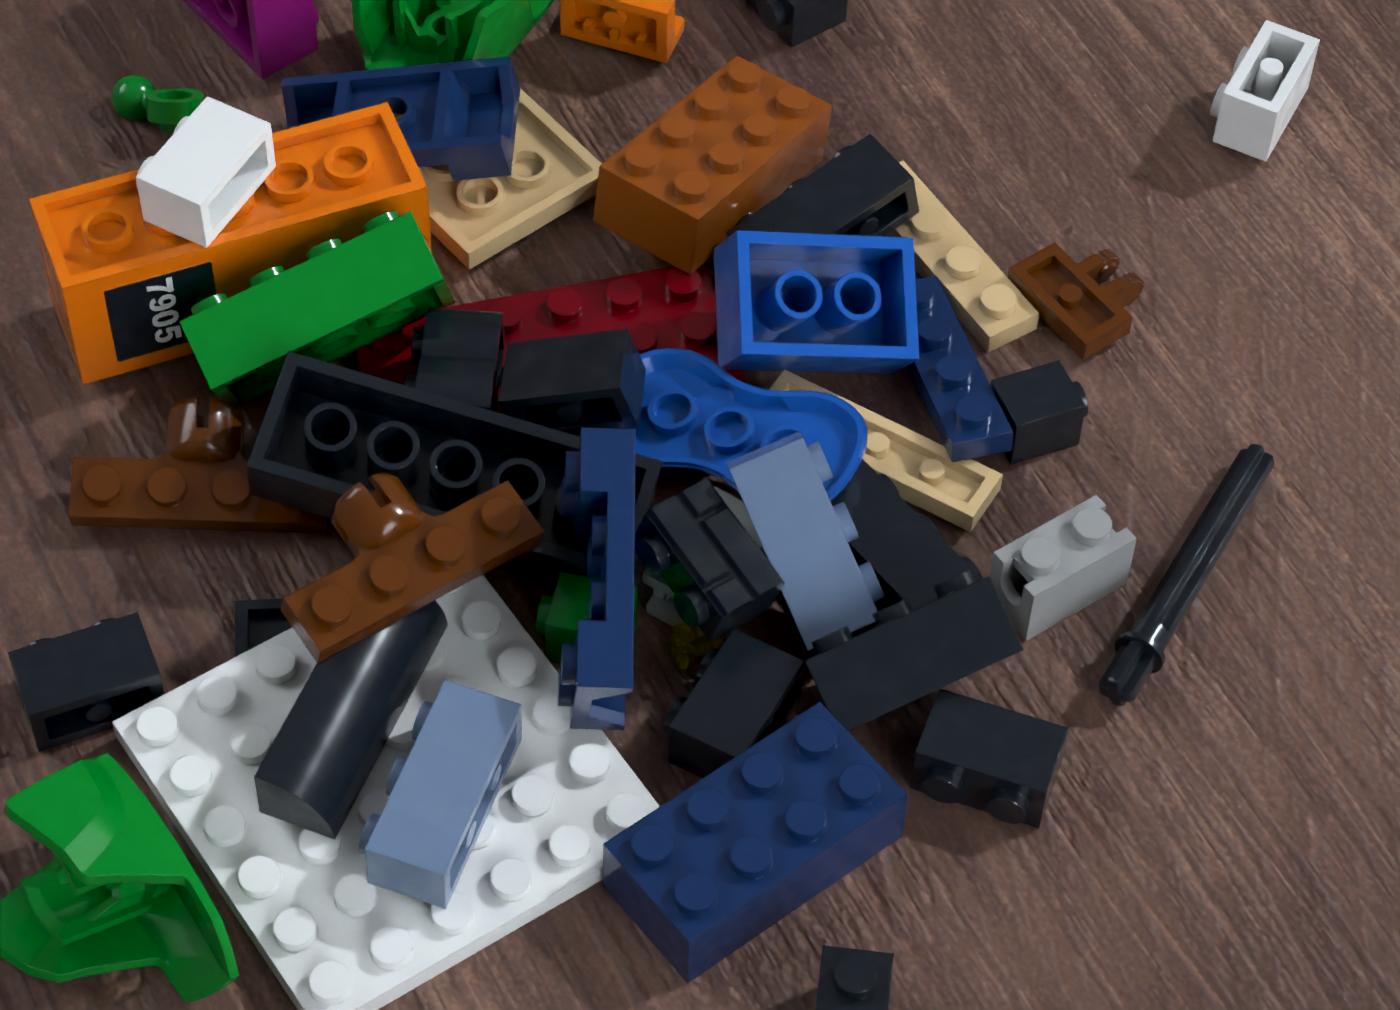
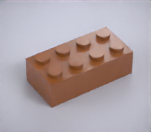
(711, 163)

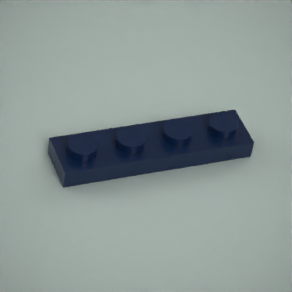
(954, 382)

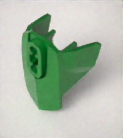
(441, 30)
(114, 889)

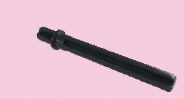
(1143, 647)

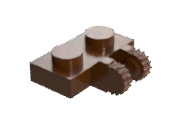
(1072, 299)

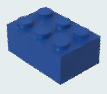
(815, 302)

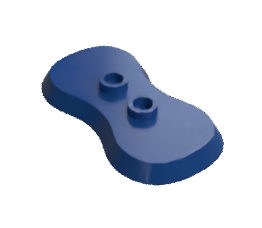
(705, 417)

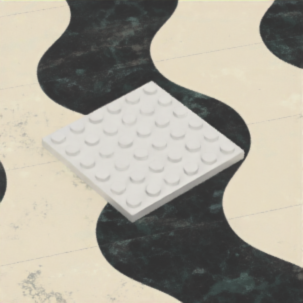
(309, 895)

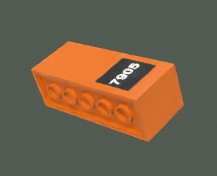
(130, 283)

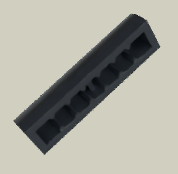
(344, 723)

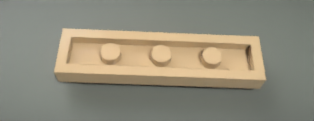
(972, 282)
(918, 465)

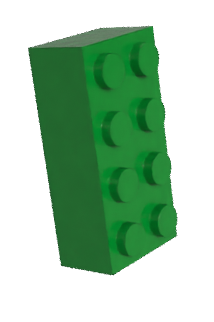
(317, 308)

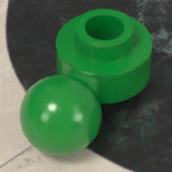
(137, 99)

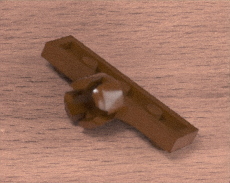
(191, 486)
(404, 559)

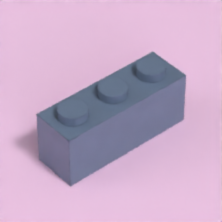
(806, 537)
(441, 793)

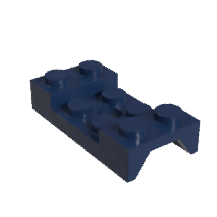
(451, 110)
(601, 499)

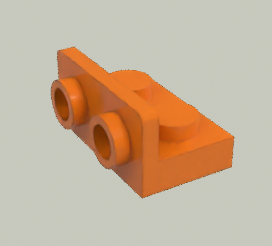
(628, 26)

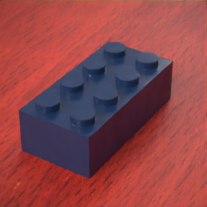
(753, 841)

